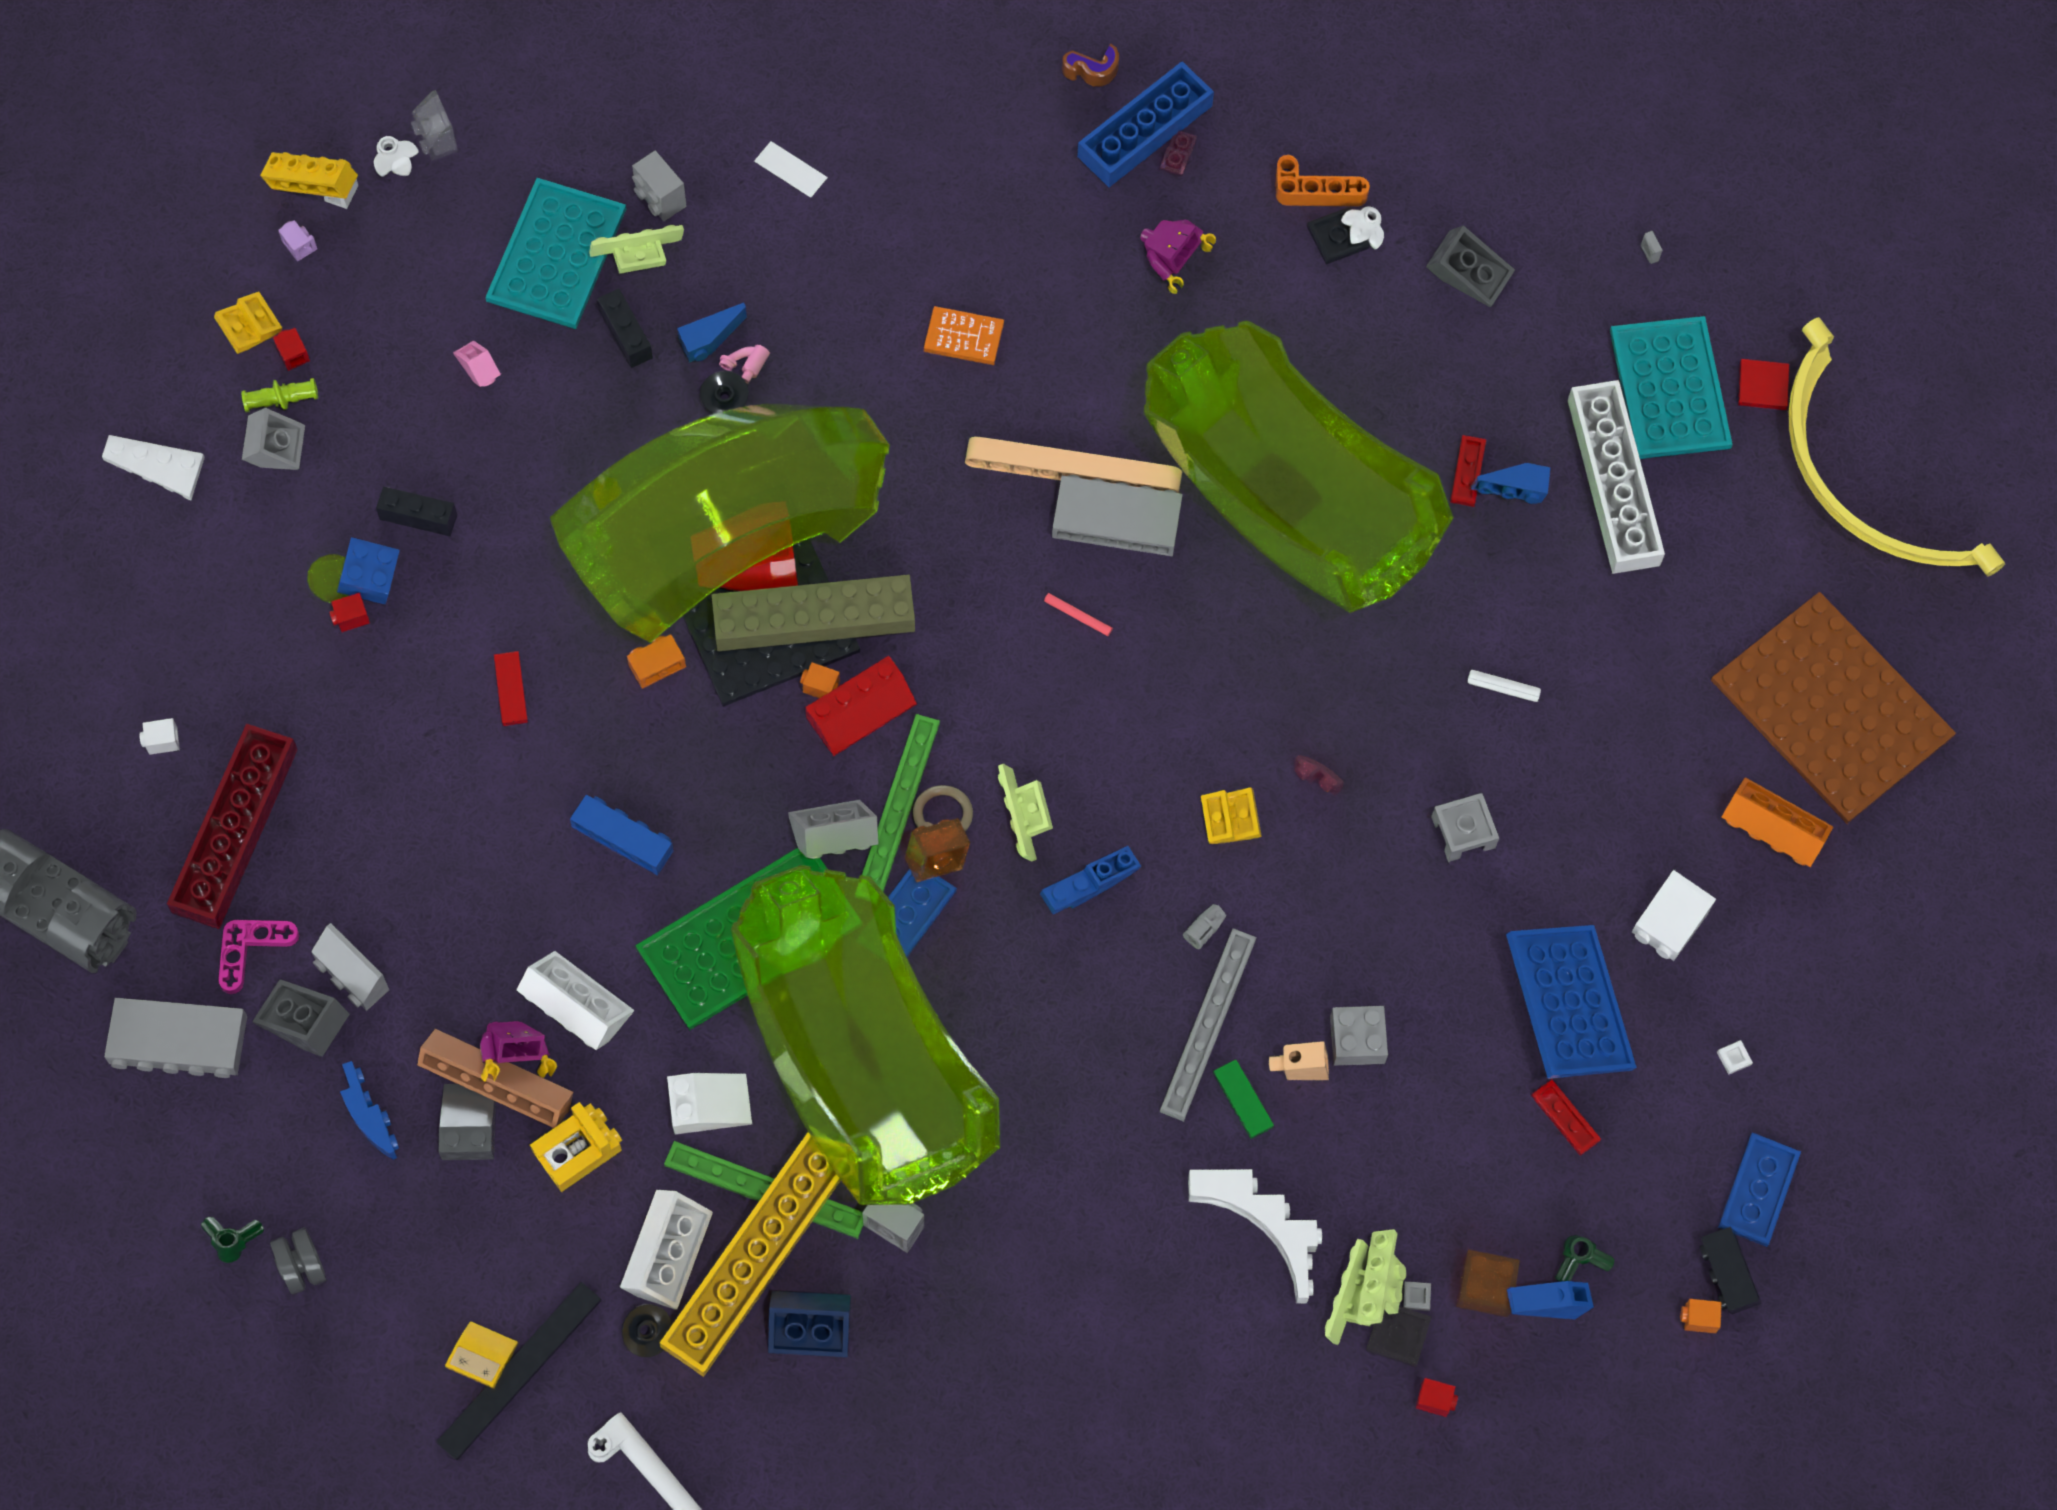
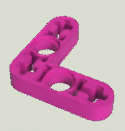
(248, 938)

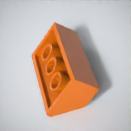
(1777, 822)

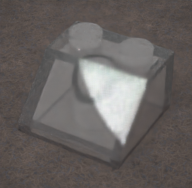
(433, 127)

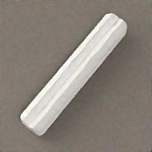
(1504, 685)

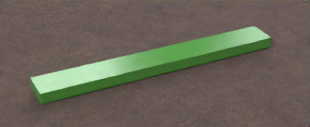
(901, 799)
(754, 1185)

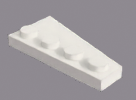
(167, 466)

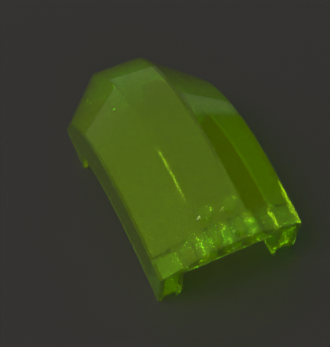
(1293, 466)
(716, 501)
(859, 1038)

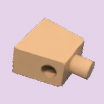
(1310, 1059)

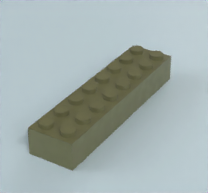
(813, 612)

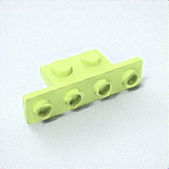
(637, 250)
(1027, 810)
(1382, 1279)
(1348, 1300)

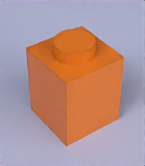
(819, 680)
(1701, 1316)

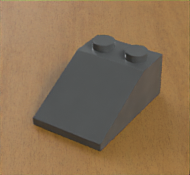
(1470, 266)
(302, 1017)
(466, 1125)

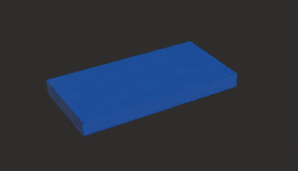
(918, 907)
(1759, 1189)

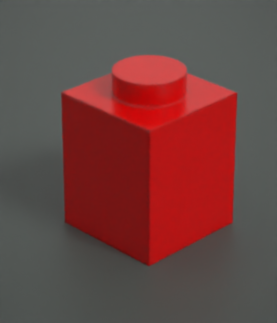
(291, 348)
(349, 612)
(1436, 1397)

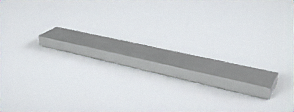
(1208, 1025)

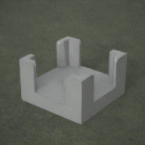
(1465, 825)

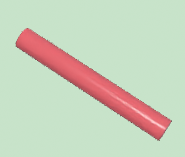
(1078, 614)

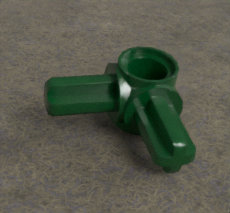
(236, 1239)
(1588, 1254)

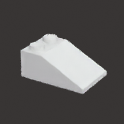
(708, 1101)

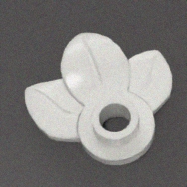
(394, 159)
(1363, 228)

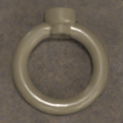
(942, 790)

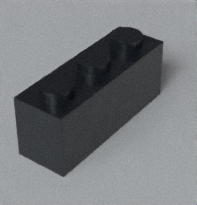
(625, 328)
(416, 511)
(1729, 1271)

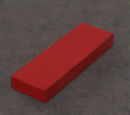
(1467, 470)
(510, 688)
(1566, 1117)

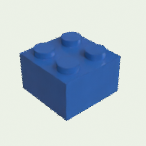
(368, 570)

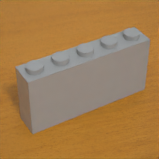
(1117, 515)
(175, 1037)

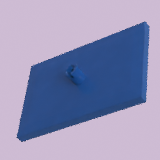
(1571, 1001)

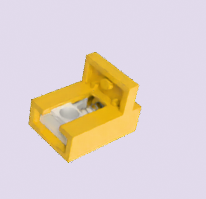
(592, 1127)

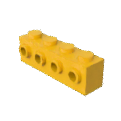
(309, 175)

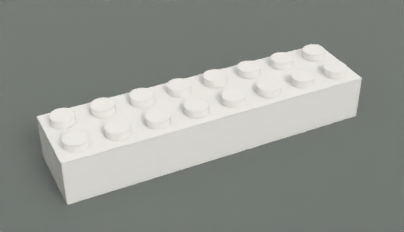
(1615, 477)

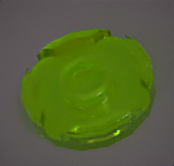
(325, 577)

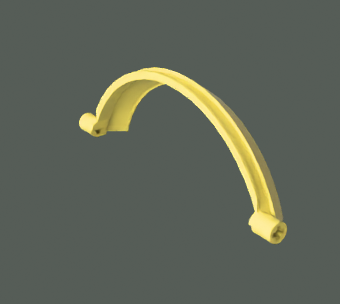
(1804, 383)

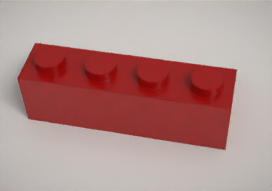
(860, 706)

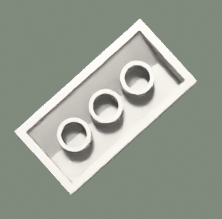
(574, 999)
(666, 1249)

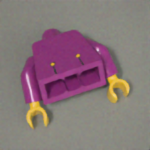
(1172, 246)
(513, 1043)

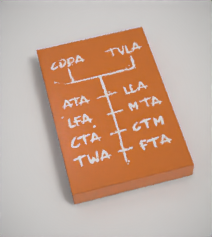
(964, 335)

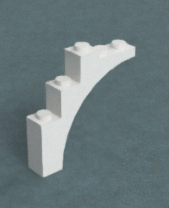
(1292, 1237)

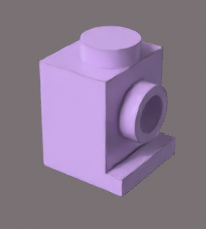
(297, 240)

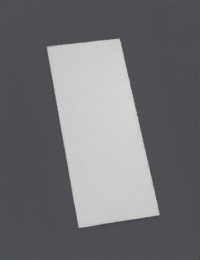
(790, 169)

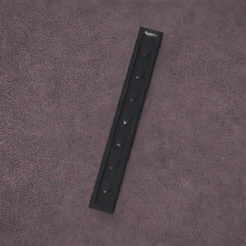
(519, 1371)

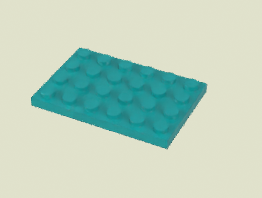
(548, 256)
(1671, 387)

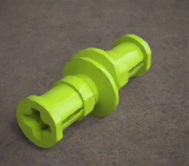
(279, 395)

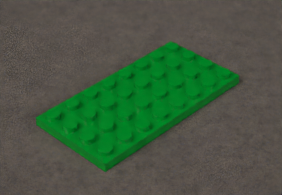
(697, 953)

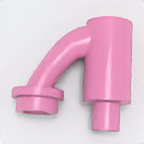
(756, 358)

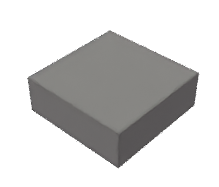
(1651, 247)
(1417, 1296)

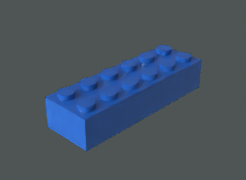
(1145, 124)

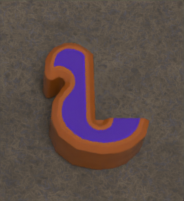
(1091, 70)

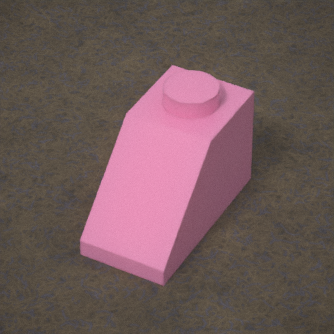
(477, 363)

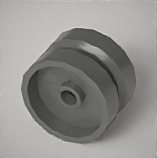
(297, 1261)

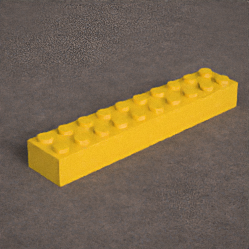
(752, 1258)

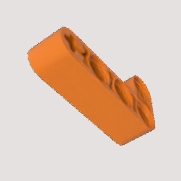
(1320, 184)

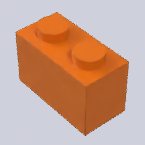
(656, 660)

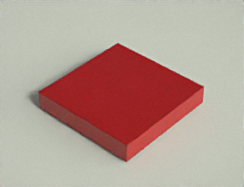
(1763, 384)

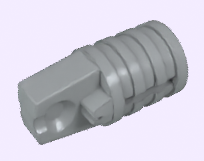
(1204, 926)

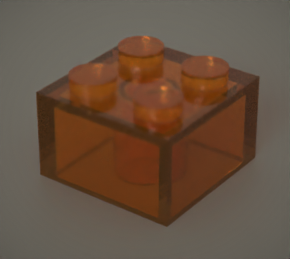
(937, 849)
(1486, 1282)

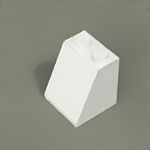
(1673, 916)

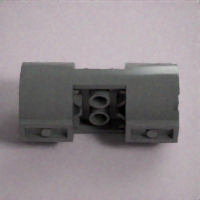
(61, 905)

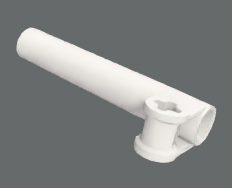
(620, 1434)

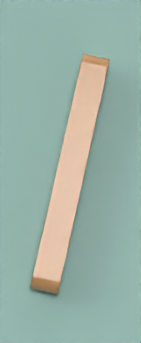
(1055, 463)

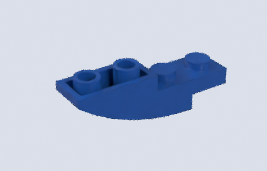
(1091, 881)
(368, 1119)

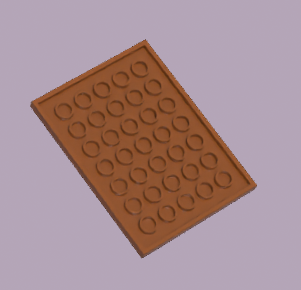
(1833, 707)

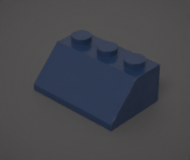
(809, 1323)

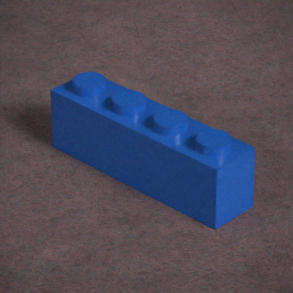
(622, 834)

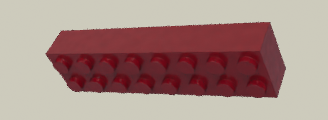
(232, 826)

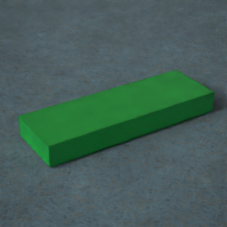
(1243, 1099)

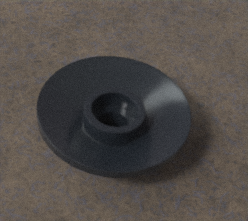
(720, 384)
(657, 1325)

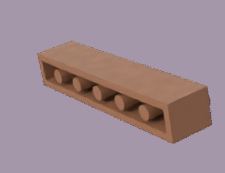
(513, 1085)

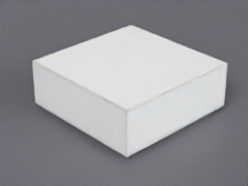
(1734, 1057)

